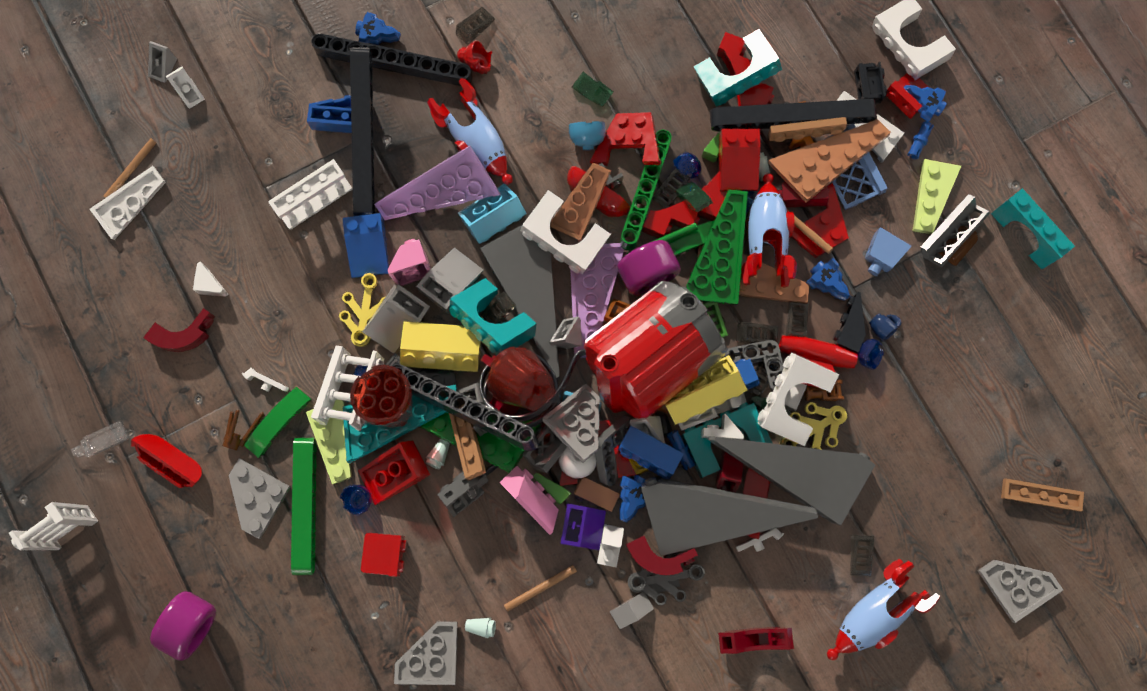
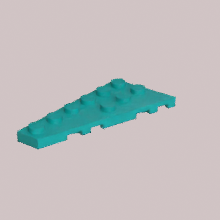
(374, 436)

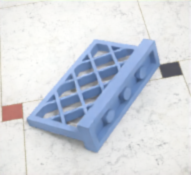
(872, 174)

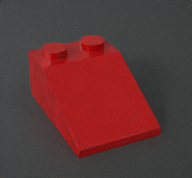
(739, 159)
(394, 471)

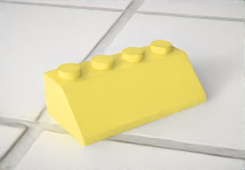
(439, 347)
(708, 390)

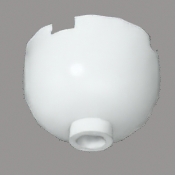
(574, 467)

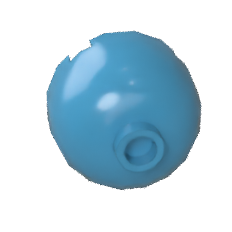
(587, 134)

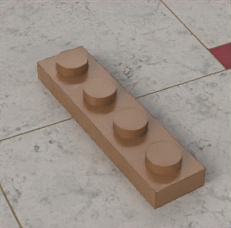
(804, 129)
(468, 447)
(1042, 495)

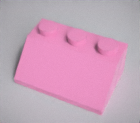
(409, 263)
(531, 497)

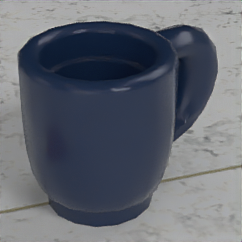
(885, 326)

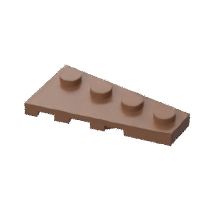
(581, 203)

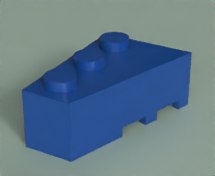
(330, 115)
(650, 453)

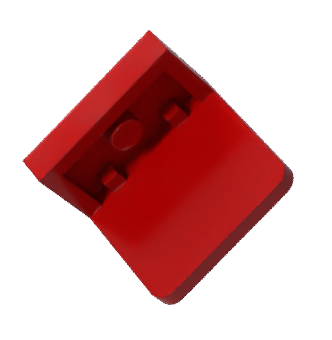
(902, 98)
(383, 554)

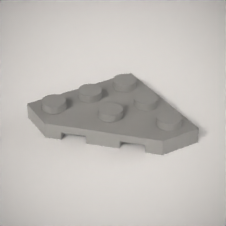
(577, 422)
(256, 497)
(1019, 587)
(431, 658)

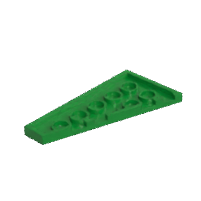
(720, 261)
(492, 447)

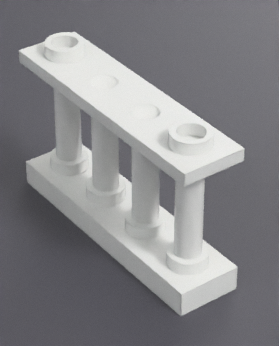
(310, 194)
(331, 385)
(59, 522)

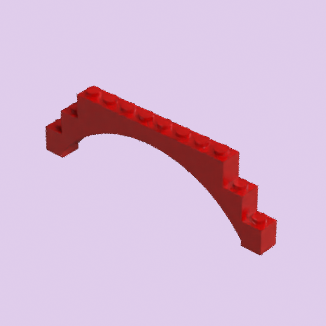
(680, 215)

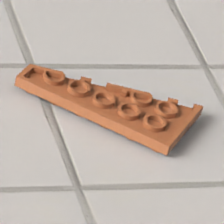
(820, 163)
(768, 286)

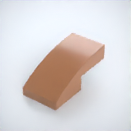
(596, 494)

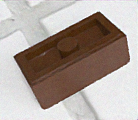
(965, 247)

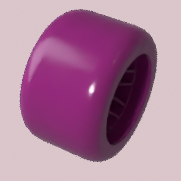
(648, 266)
(183, 625)

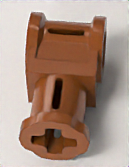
(814, 392)

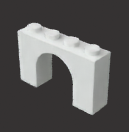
(915, 59)
(538, 229)
(795, 371)

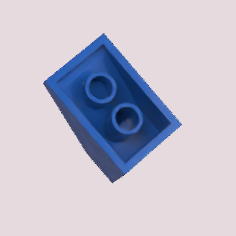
(366, 245)

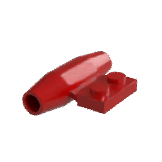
(819, 352)

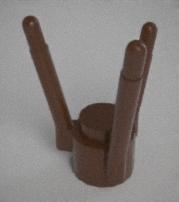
(232, 439)

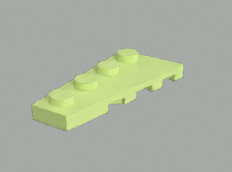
(933, 191)
(332, 445)

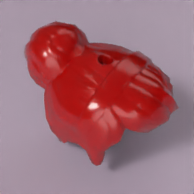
(475, 57)

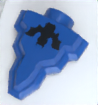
(375, 31)
(930, 99)
(829, 279)
(631, 497)

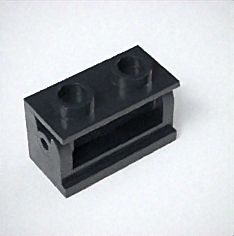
(870, 82)

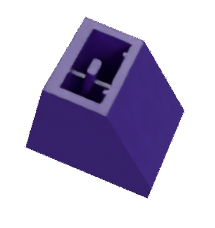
(583, 527)

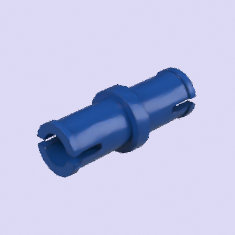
(920, 140)
(678, 444)

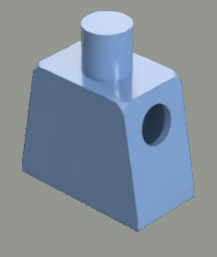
(885, 251)

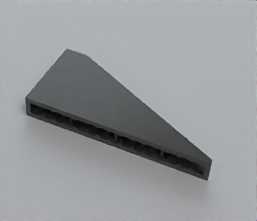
(527, 279)
(812, 476)
(698, 515)

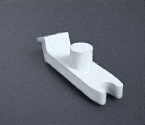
(268, 383)
(758, 542)

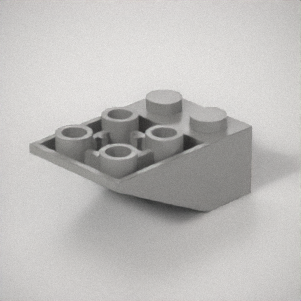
(449, 278)
(388, 320)

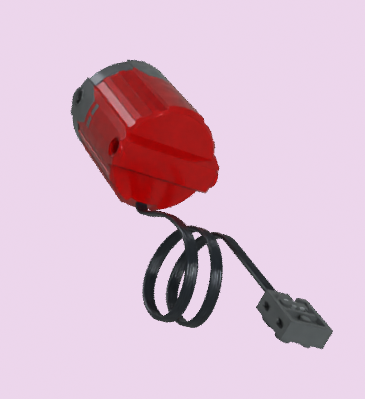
(638, 365)

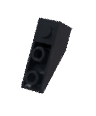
(853, 328)

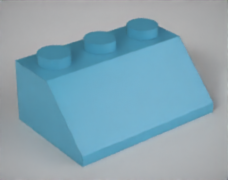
(492, 214)

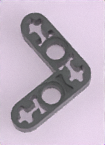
(767, 357)
(607, 442)

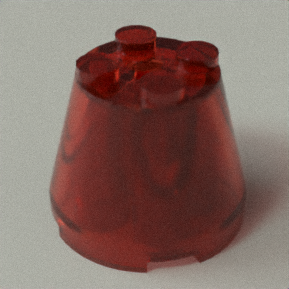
(520, 379)
(382, 397)

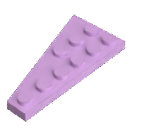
(445, 185)
(593, 290)

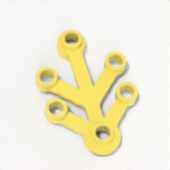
(363, 313)
(818, 426)

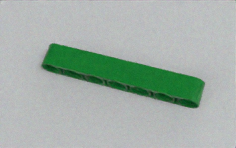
(642, 197)
(303, 506)

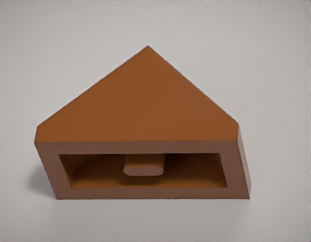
(614, 309)

